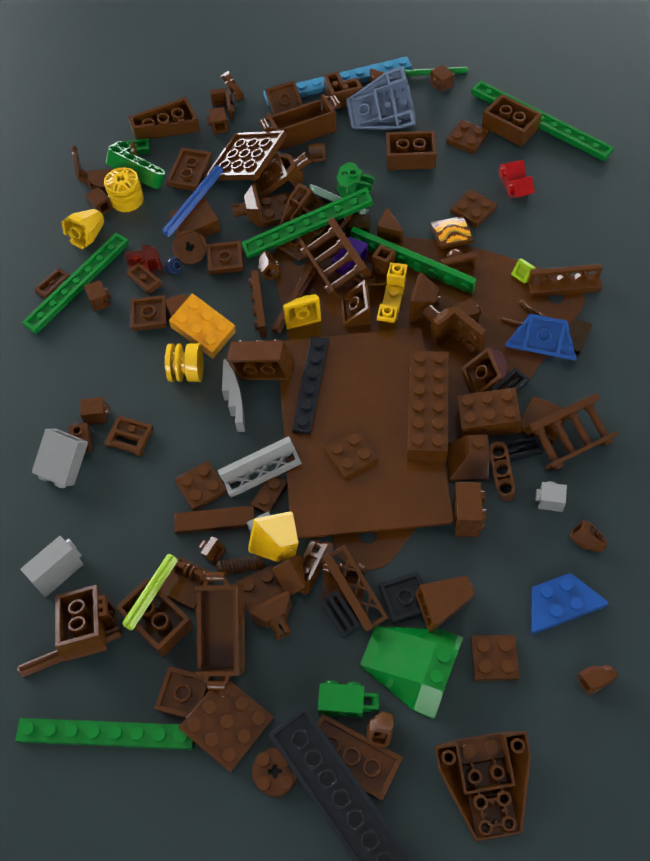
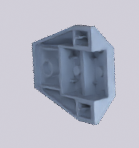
(383, 103)

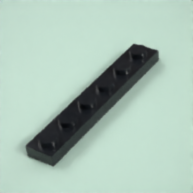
(310, 386)

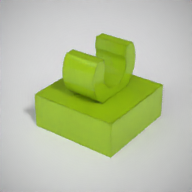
(522, 270)

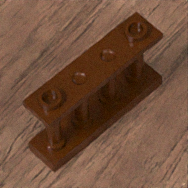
(351, 255)
(555, 421)

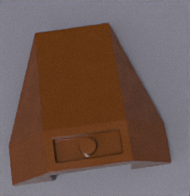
(488, 781)

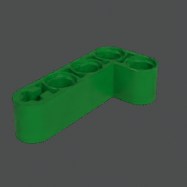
(148, 173)

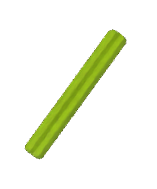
(149, 592)

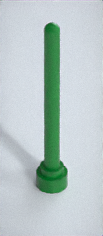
(422, 72)

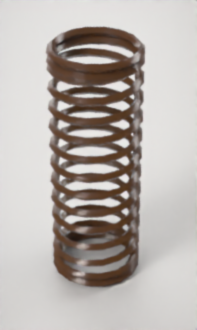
(260, 565)

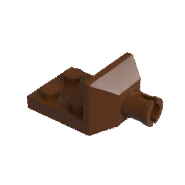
(280, 170)
(261, 211)
(456, 323)
(267, 601)

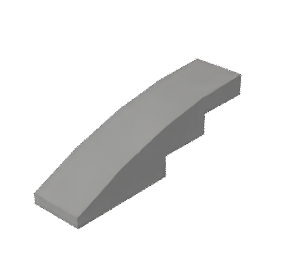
(232, 393)

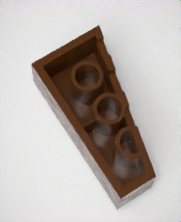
(165, 120)

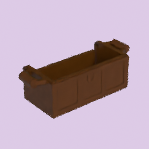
(304, 121)
(220, 630)

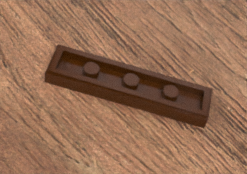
(213, 519)

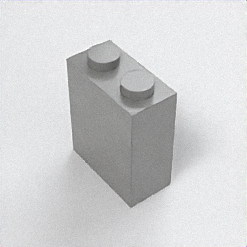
(59, 458)
(53, 565)

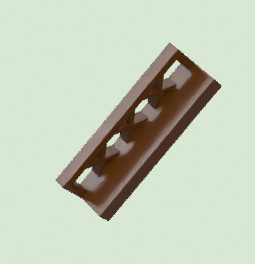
(565, 282)
(347, 590)

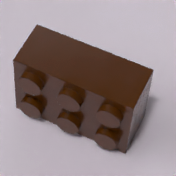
(511, 120)
(411, 150)
(260, 360)
(490, 412)
(78, 623)
(161, 624)

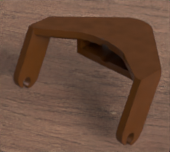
(93, 178)

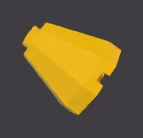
(83, 227)

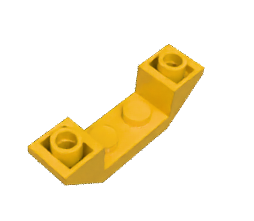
(393, 294)

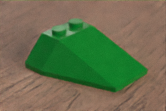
(412, 664)

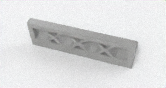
(258, 463)

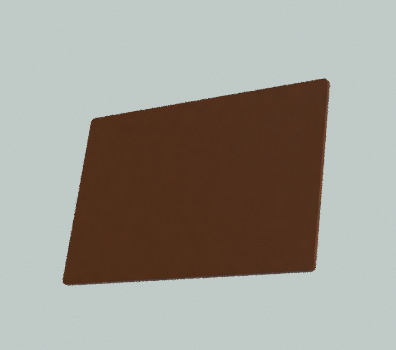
(366, 392)

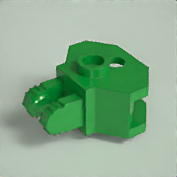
(352, 180)

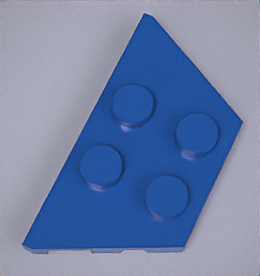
(544, 336)
(562, 601)

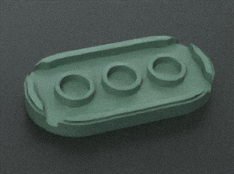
(330, 196)

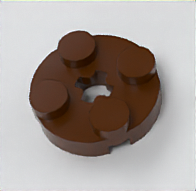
(232, 85)
(192, 238)
(265, 782)

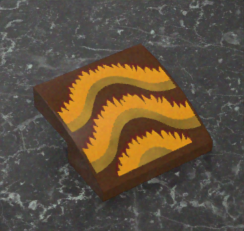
(451, 232)

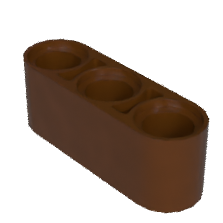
(502, 480)

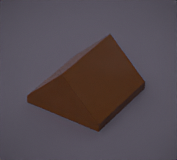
(356, 306)

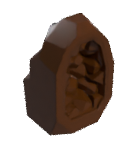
(268, 266)
(588, 537)
(596, 678)
(380, 729)

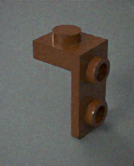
(222, 97)

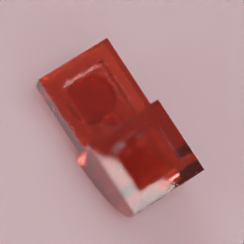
(148, 257)

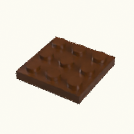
(226, 724)

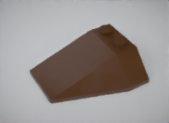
(299, 203)

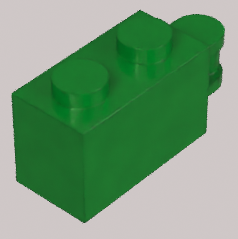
(345, 700)

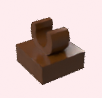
(317, 152)
(212, 550)

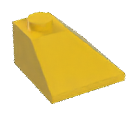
(302, 311)
(274, 537)

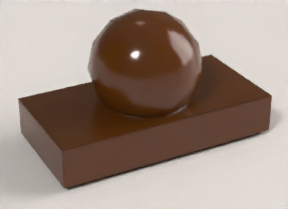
(459, 261)

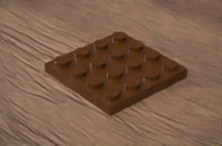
(248, 154)

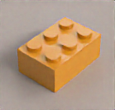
(202, 325)

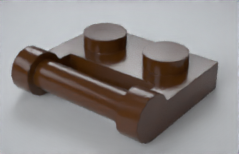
(131, 430)

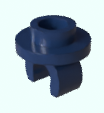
(173, 265)

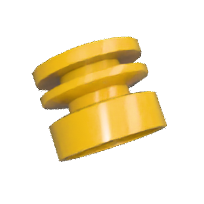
(124, 189)
(184, 363)

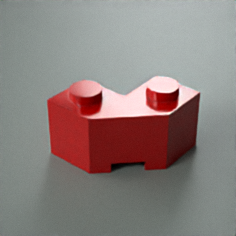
(515, 179)

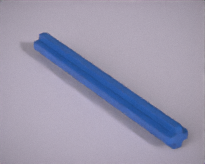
(191, 202)

